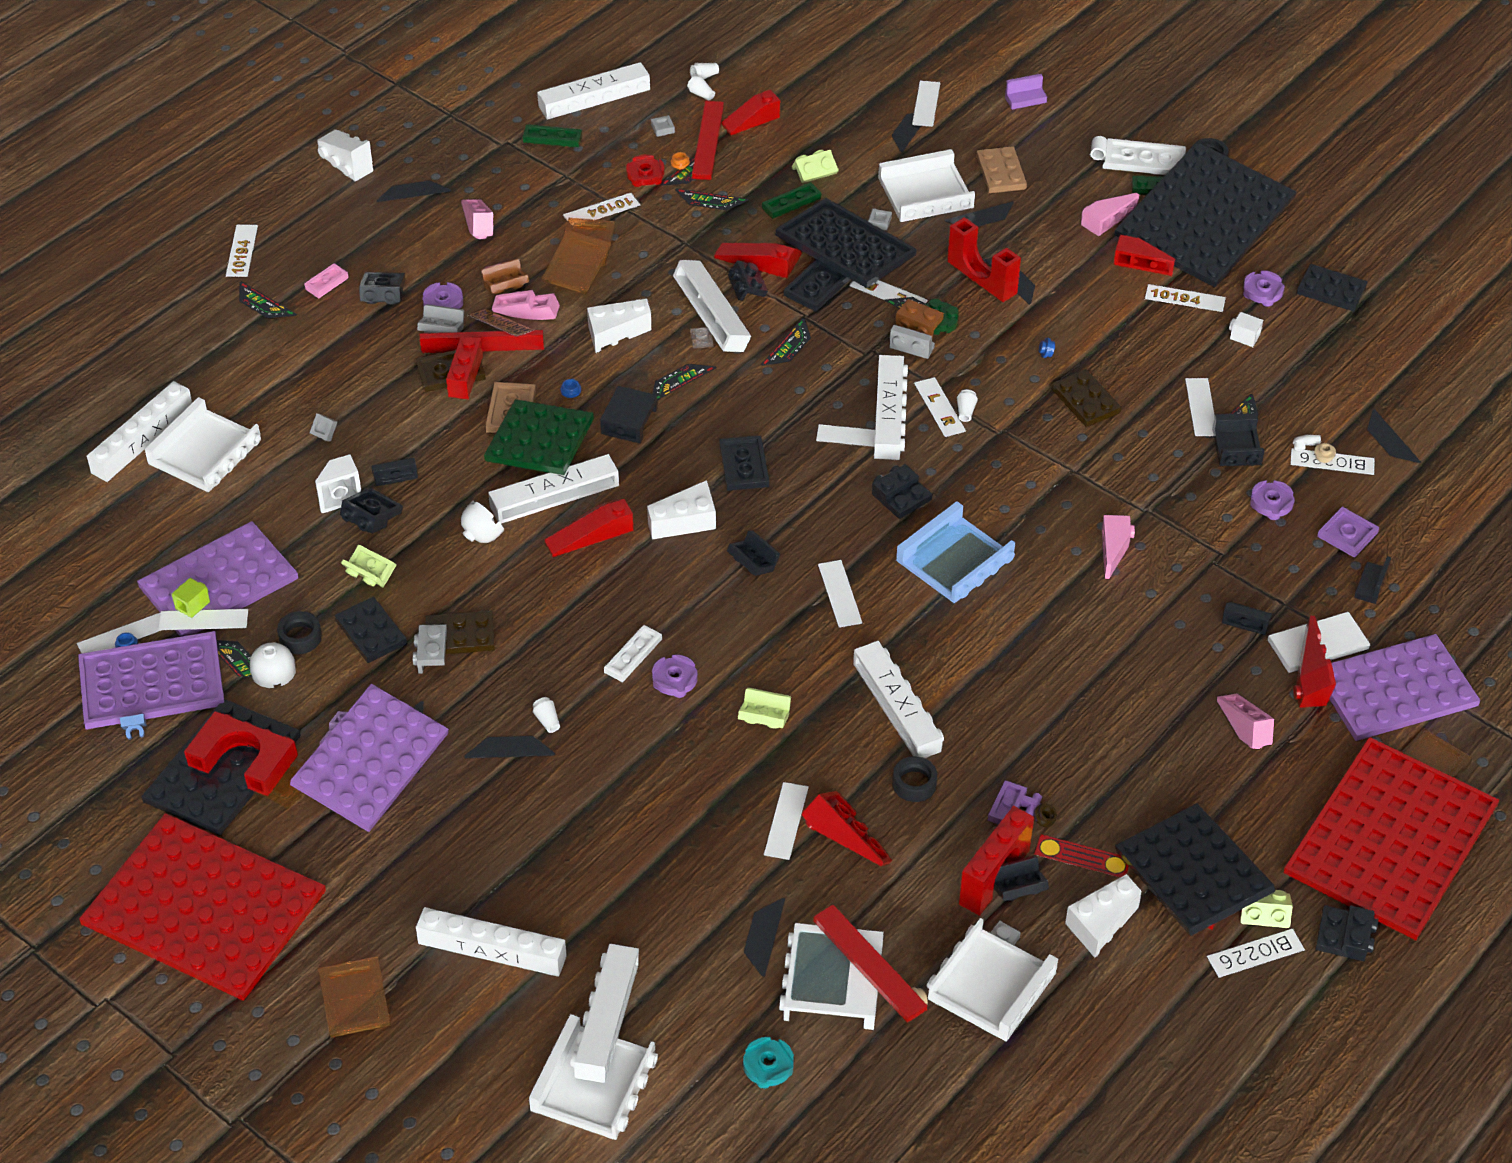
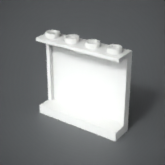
(925, 186)
(201, 446)
(990, 981)
(590, 1103)

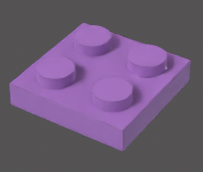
(1348, 532)

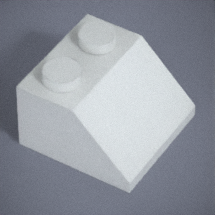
(337, 483)

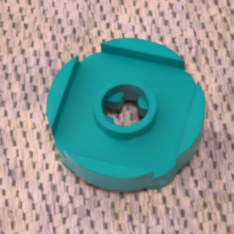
(764, 1074)

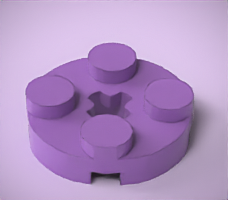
(450, 293)
(1267, 296)
(1272, 508)
(674, 685)

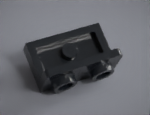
(746, 279)
(754, 554)
(1020, 879)

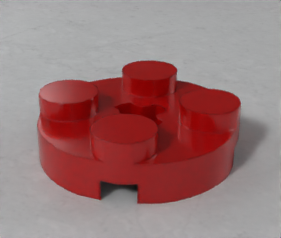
(654, 172)

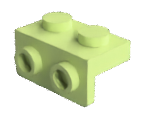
(815, 166)
(370, 566)
(765, 708)
(1269, 911)

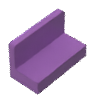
(1025, 91)

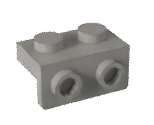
(441, 319)
(911, 341)
(430, 646)

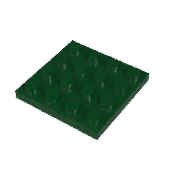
(539, 437)

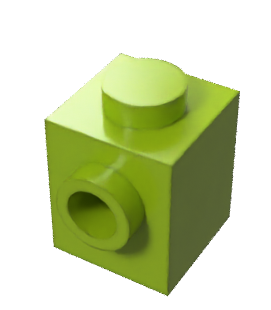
(191, 597)

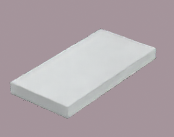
(1338, 634)

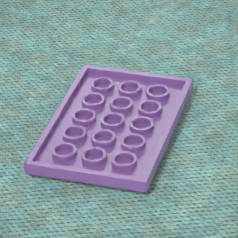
(233, 568)
(150, 679)
(1399, 687)
(369, 757)

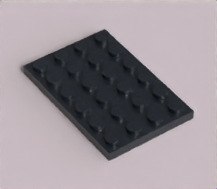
(846, 242)
(217, 796)
(1194, 869)

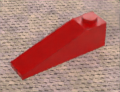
(768, 257)
(592, 527)
(1315, 673)
(835, 819)

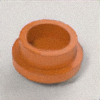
(680, 160)

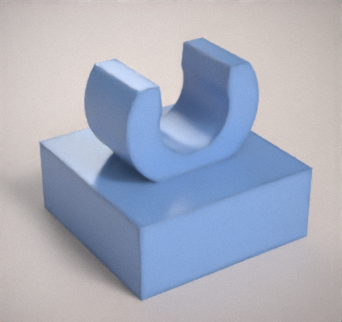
(133, 722)

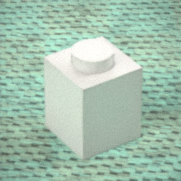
(1246, 329)

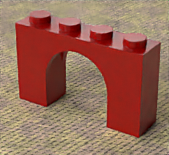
(963, 254)
(225, 732)
(1007, 842)

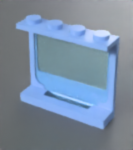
(953, 554)

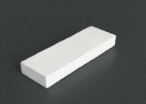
(633, 653)

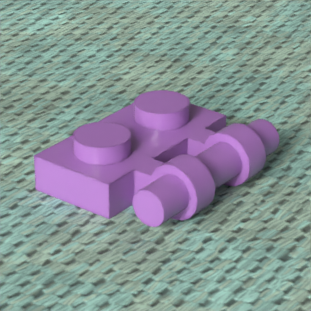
(1011, 795)

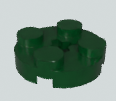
(950, 317)

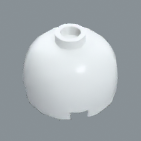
(479, 524)
(272, 665)

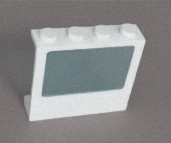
(825, 979)

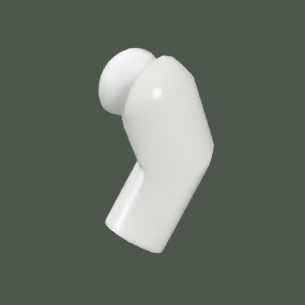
(1301, 441)

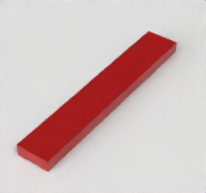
(708, 140)
(490, 341)
(870, 963)

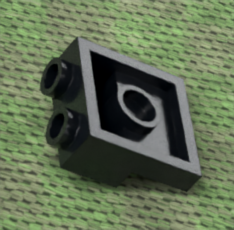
(382, 287)
(900, 491)
(369, 510)
(1347, 932)

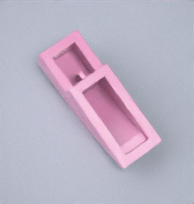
(526, 305)

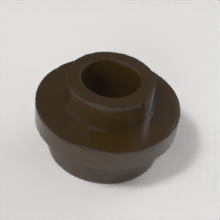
(1045, 810)

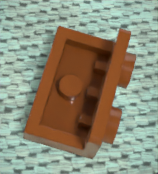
(504, 276)
(918, 317)

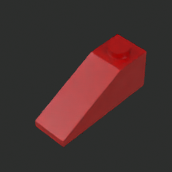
(756, 111)
(1140, 255)

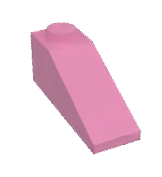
(1108, 212)
(478, 218)
(1115, 540)
(1247, 720)

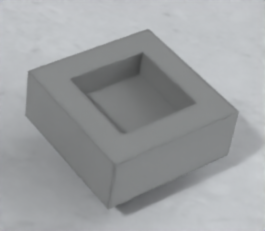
(662, 126)
(880, 218)
(323, 427)
(1006, 933)

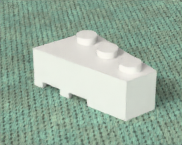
(346, 153)
(618, 321)
(683, 513)
(1103, 913)

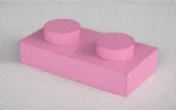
(326, 280)

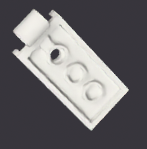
(1136, 155)

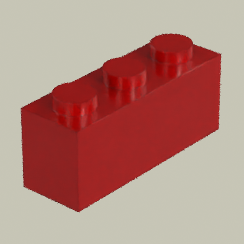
(464, 367)

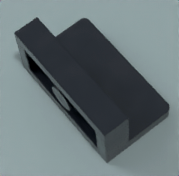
(394, 471)
(1372, 581)
(1246, 618)

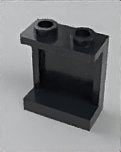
(628, 414)
(1237, 439)

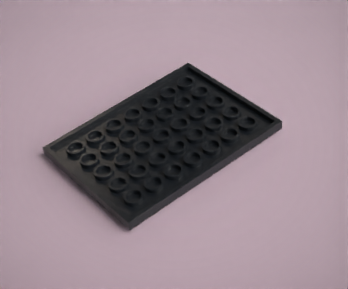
(1207, 212)

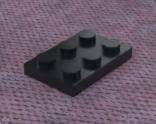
(815, 285)
(1332, 287)
(744, 463)
(370, 629)

